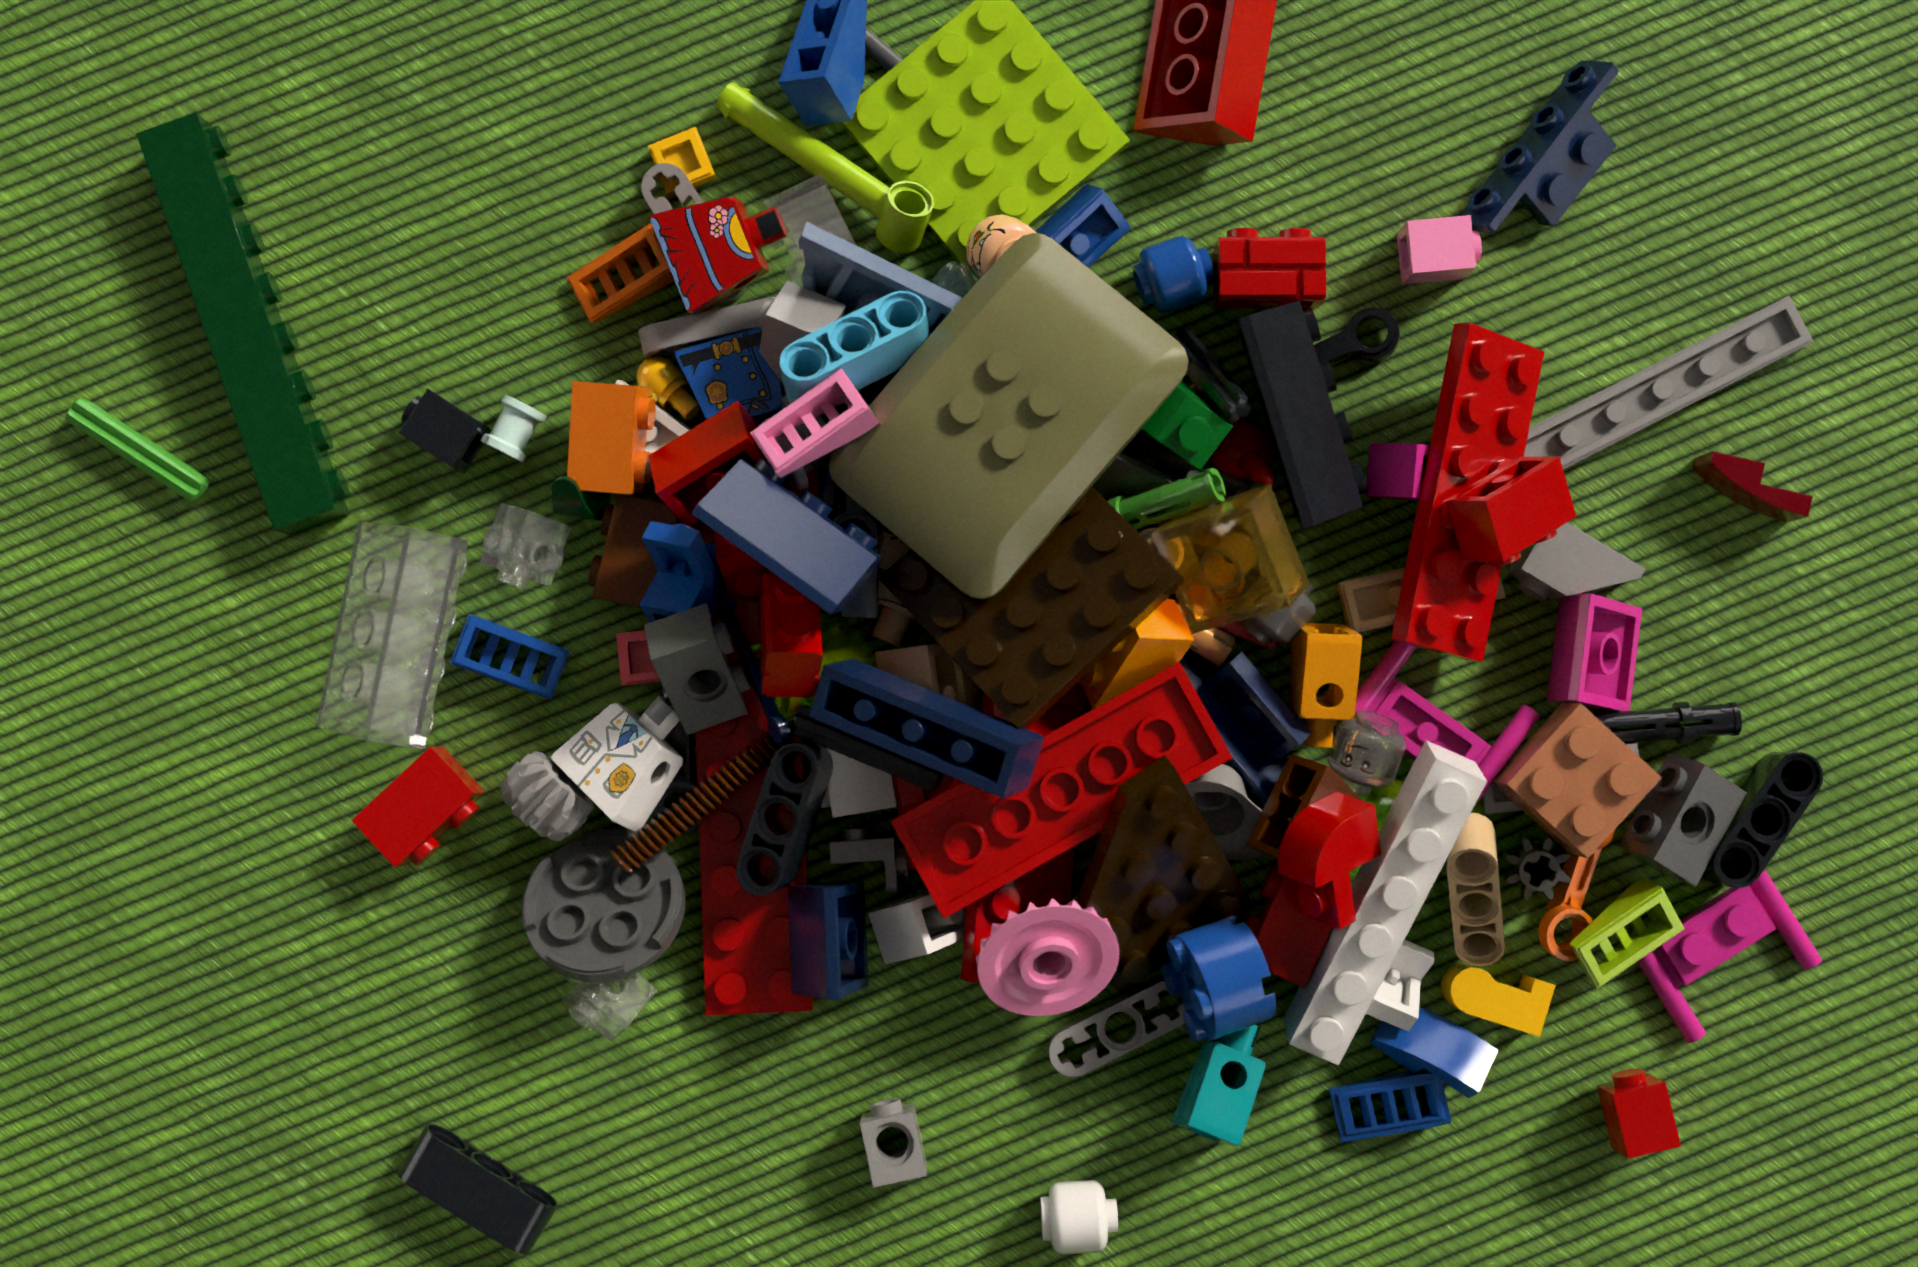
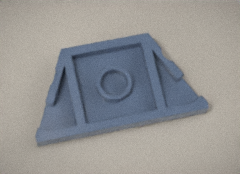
(859, 277)

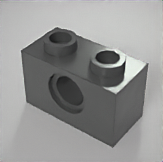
(697, 668)
(1682, 819)

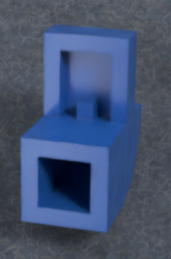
(685, 574)

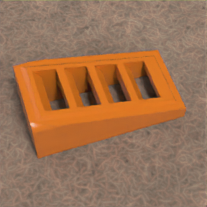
(619, 256)

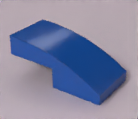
(1441, 1048)

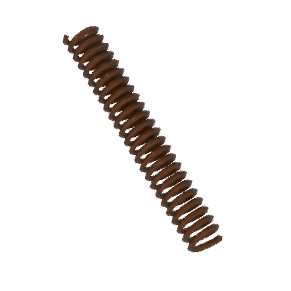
(740, 775)

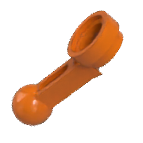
(1568, 903)

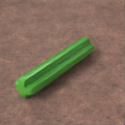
(137, 450)

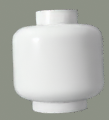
(1078, 1217)

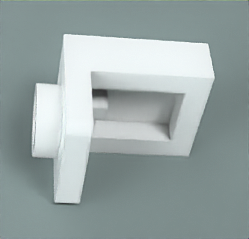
(1400, 991)

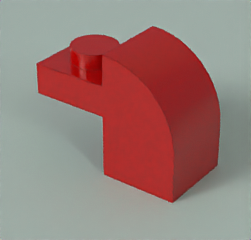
(1322, 849)

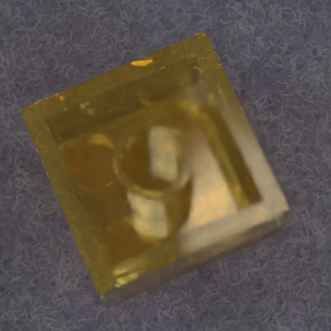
(1232, 559)

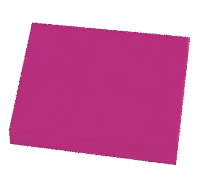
(1594, 652)

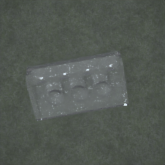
(392, 634)

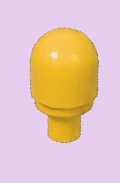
(667, 386)

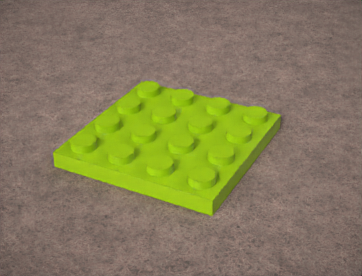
(985, 123)

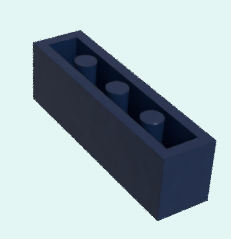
(927, 727)

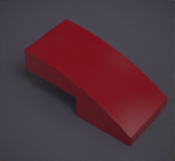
(1741, 482)

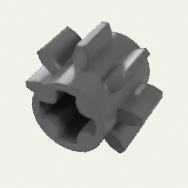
(1541, 880)

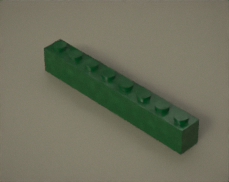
(244, 323)

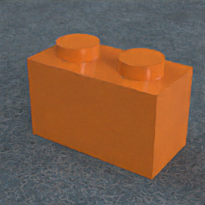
(610, 437)

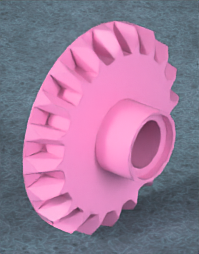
(1047, 959)

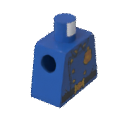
(732, 372)

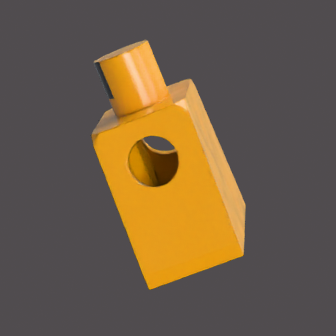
(1322, 656)

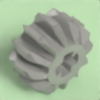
(545, 797)

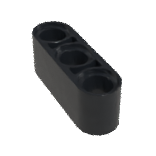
(1782, 811)
(765, 833)
(477, 1189)

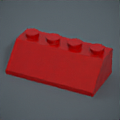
(1205, 70)

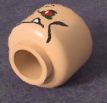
(992, 239)

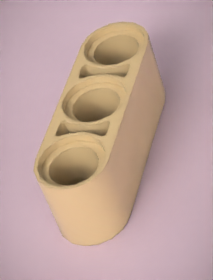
(1476, 893)

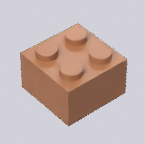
(1576, 779)

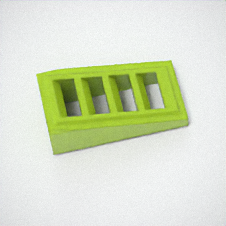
(1647, 935)

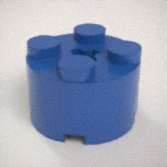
(1218, 979)

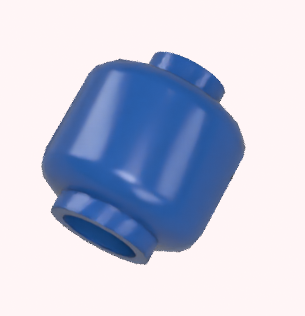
(1172, 274)

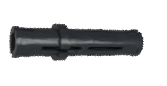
(1717, 721)

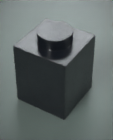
(443, 430)

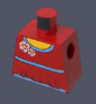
(715, 248)

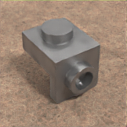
(861, 846)

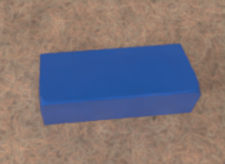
(1086, 224)

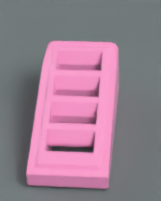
(818, 400)

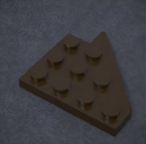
(1157, 871)

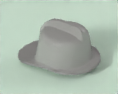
(1226, 810)

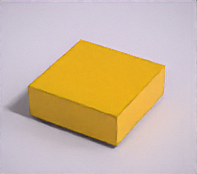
(688, 154)

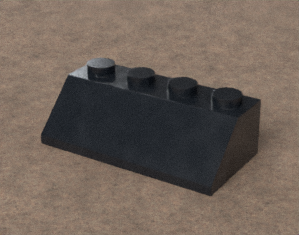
(1300, 413)

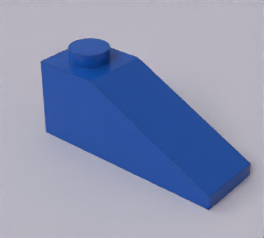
(826, 61)

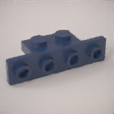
(1552, 155)
(1248, 717)

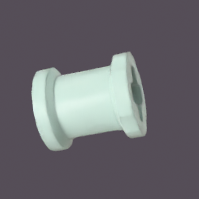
(513, 428)

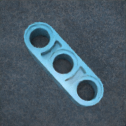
(870, 331)

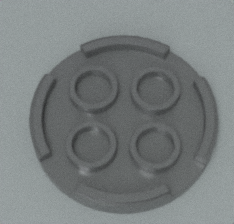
(597, 918)

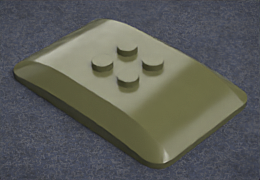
(1009, 415)

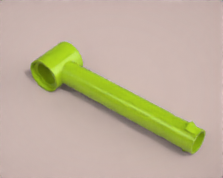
(900, 208)

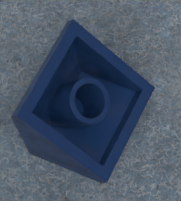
(828, 939)

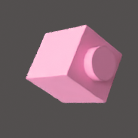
(1438, 249)

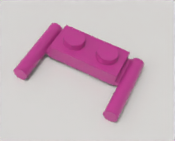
(1424, 721)
(1715, 935)

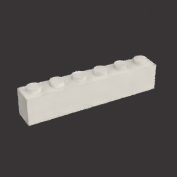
(1386, 901)

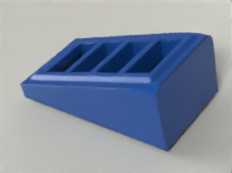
(467, 640)
(1415, 1119)

